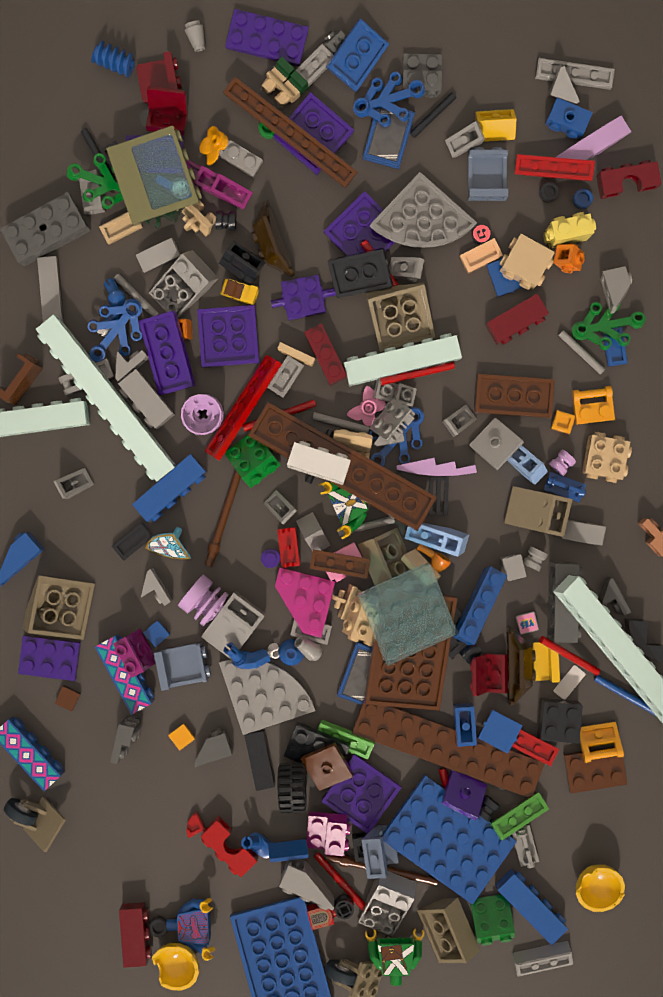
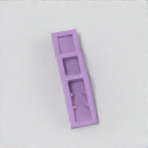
(598, 140)
(429, 468)

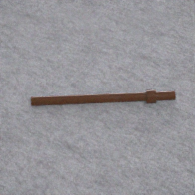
(214, 546)
(346, 861)

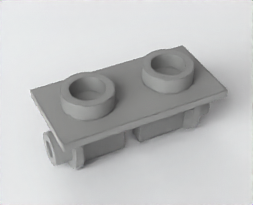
(525, 847)

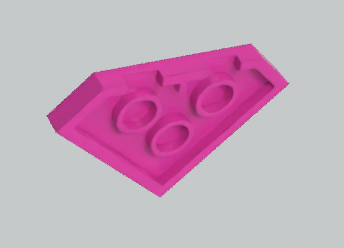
(306, 599)

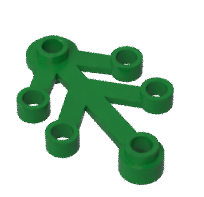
(107, 182)
(606, 327)

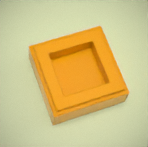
(563, 422)
(181, 736)

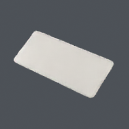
(569, 682)

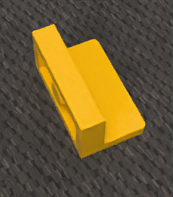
(497, 124)
(546, 663)

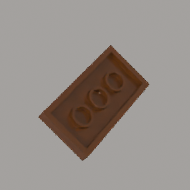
(514, 396)

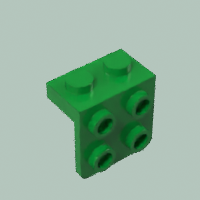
(252, 460)
(492, 919)

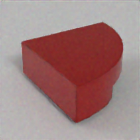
(195, 825)

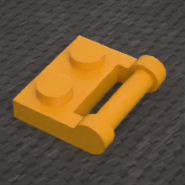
(594, 411)
(600, 735)

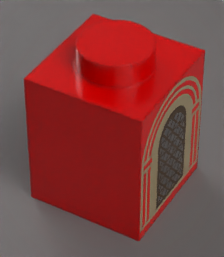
(319, 917)

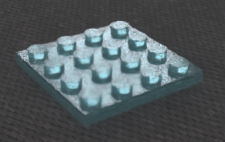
(407, 614)

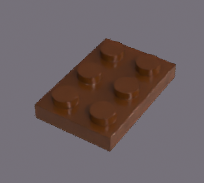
(595, 774)

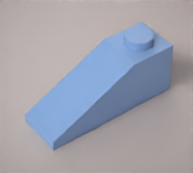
(527, 465)
(439, 538)

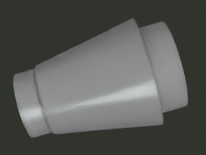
(195, 34)
(308, 648)

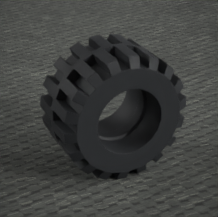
(292, 788)

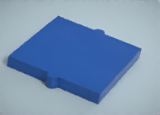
(501, 284)
(500, 731)

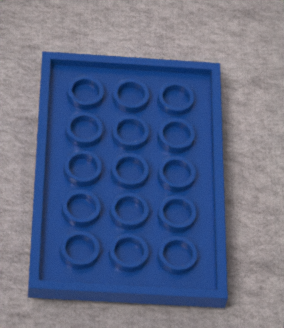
(445, 842)
(280, 950)

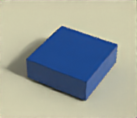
(156, 633)

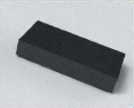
(132, 541)

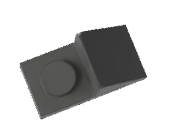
(611, 592)

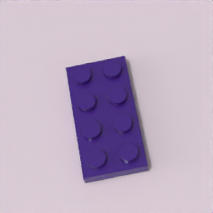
(266, 37)
(167, 353)

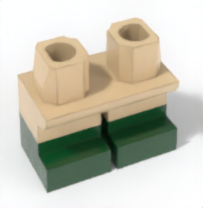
(286, 81)

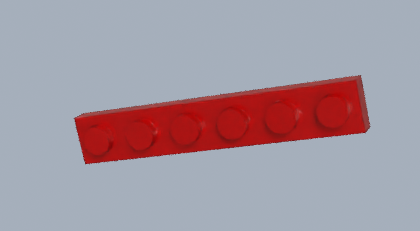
(243, 407)

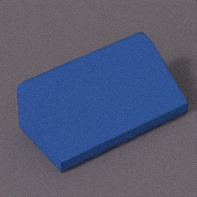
(288, 850)

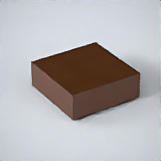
(67, 698)

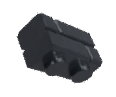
(242, 263)

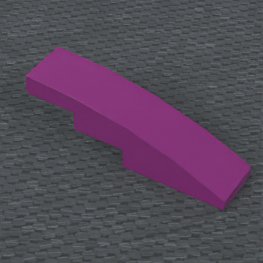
(220, 186)

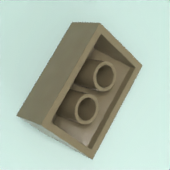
(385, 556)
(449, 931)

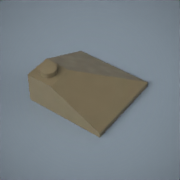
(400, 315)
(58, 607)

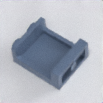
(487, 174)
(182, 665)
(378, 853)

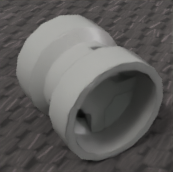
(535, 558)

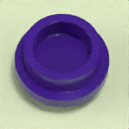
(270, 558)

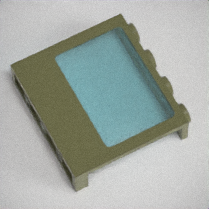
(154, 174)

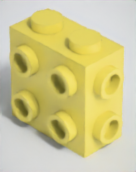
(569, 230)

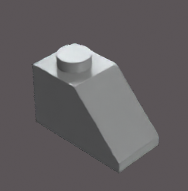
(615, 286)

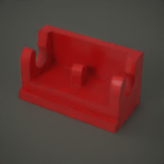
(288, 547)

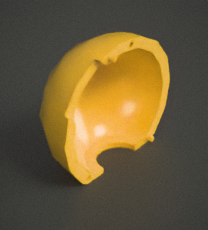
(600, 888)
(176, 965)

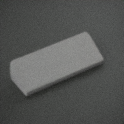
(543, 958)

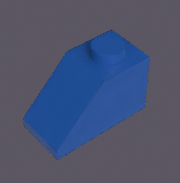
(464, 724)

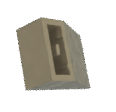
(538, 511)

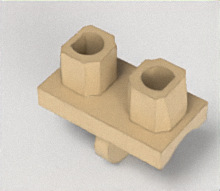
(196, 221)
(348, 598)

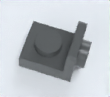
(333, 40)

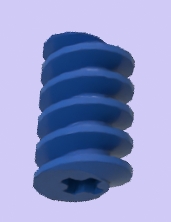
(113, 59)

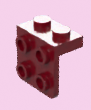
(158, 74)
(166, 109)
(489, 674)

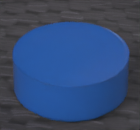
(582, 198)

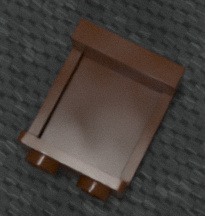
(22, 380)

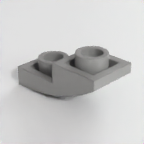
(158, 255)
(399, 392)
(585, 532)

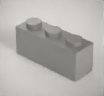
(145, 399)

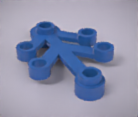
(386, 99)
(117, 326)
(403, 445)

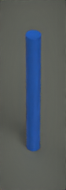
(623, 693)

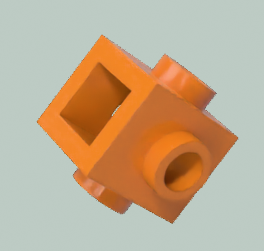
(569, 258)

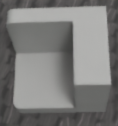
(513, 567)

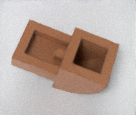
(655, 541)

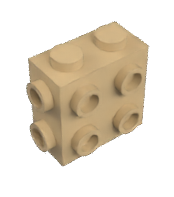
(526, 262)
(606, 457)
(357, 625)

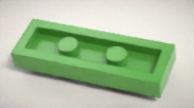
(359, 745)
(519, 816)

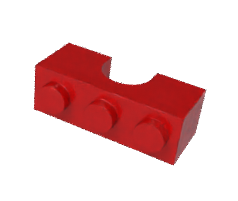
(239, 859)

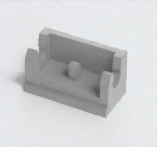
(95, 206)

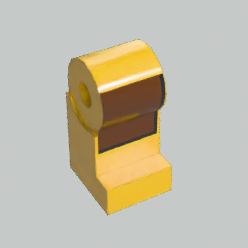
(240, 292)

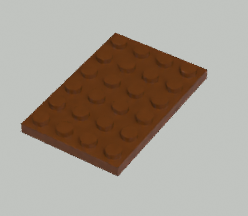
(413, 680)

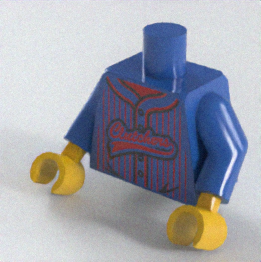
(194, 926)

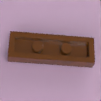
(340, 563)

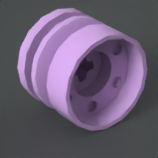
(191, 416)
(203, 600)

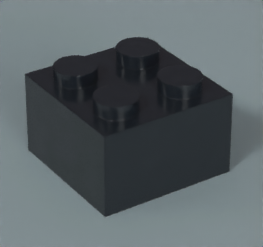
(559, 720)

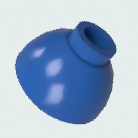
(289, 653)

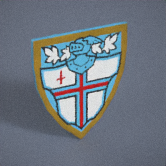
(168, 545)

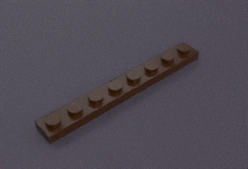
(290, 132)

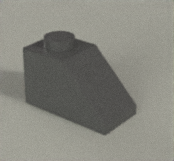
(215, 748)

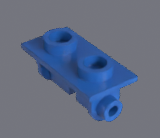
(565, 487)

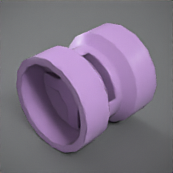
(562, 462)

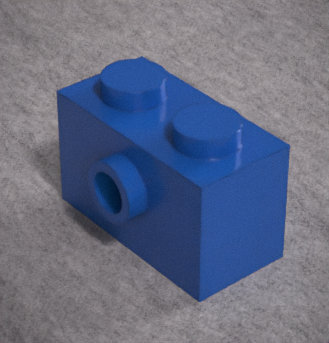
(568, 118)

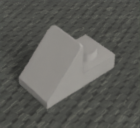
(465, 139)
(406, 268)
(124, 368)
(153, 582)

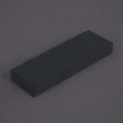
(259, 760)

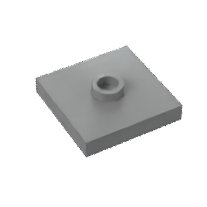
(496, 443)

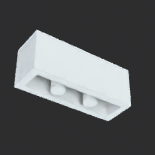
(319, 462)

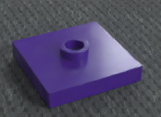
(464, 794)

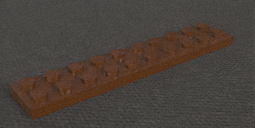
(364, 477)
(439, 745)

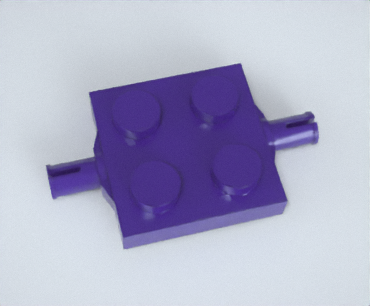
(303, 297)

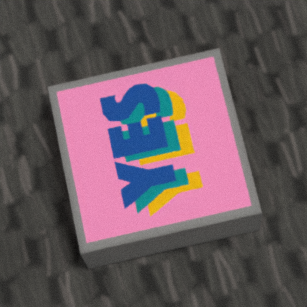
(526, 622)

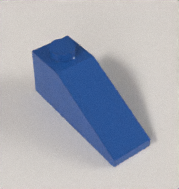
(19, 555)

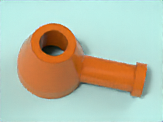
(439, 561)

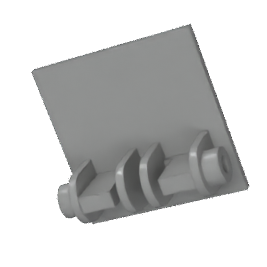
(390, 420)

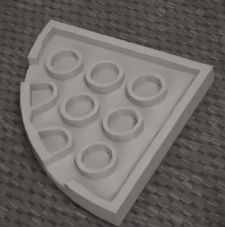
(422, 217)
(264, 695)

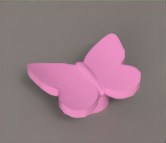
(367, 408)

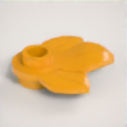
(213, 144)

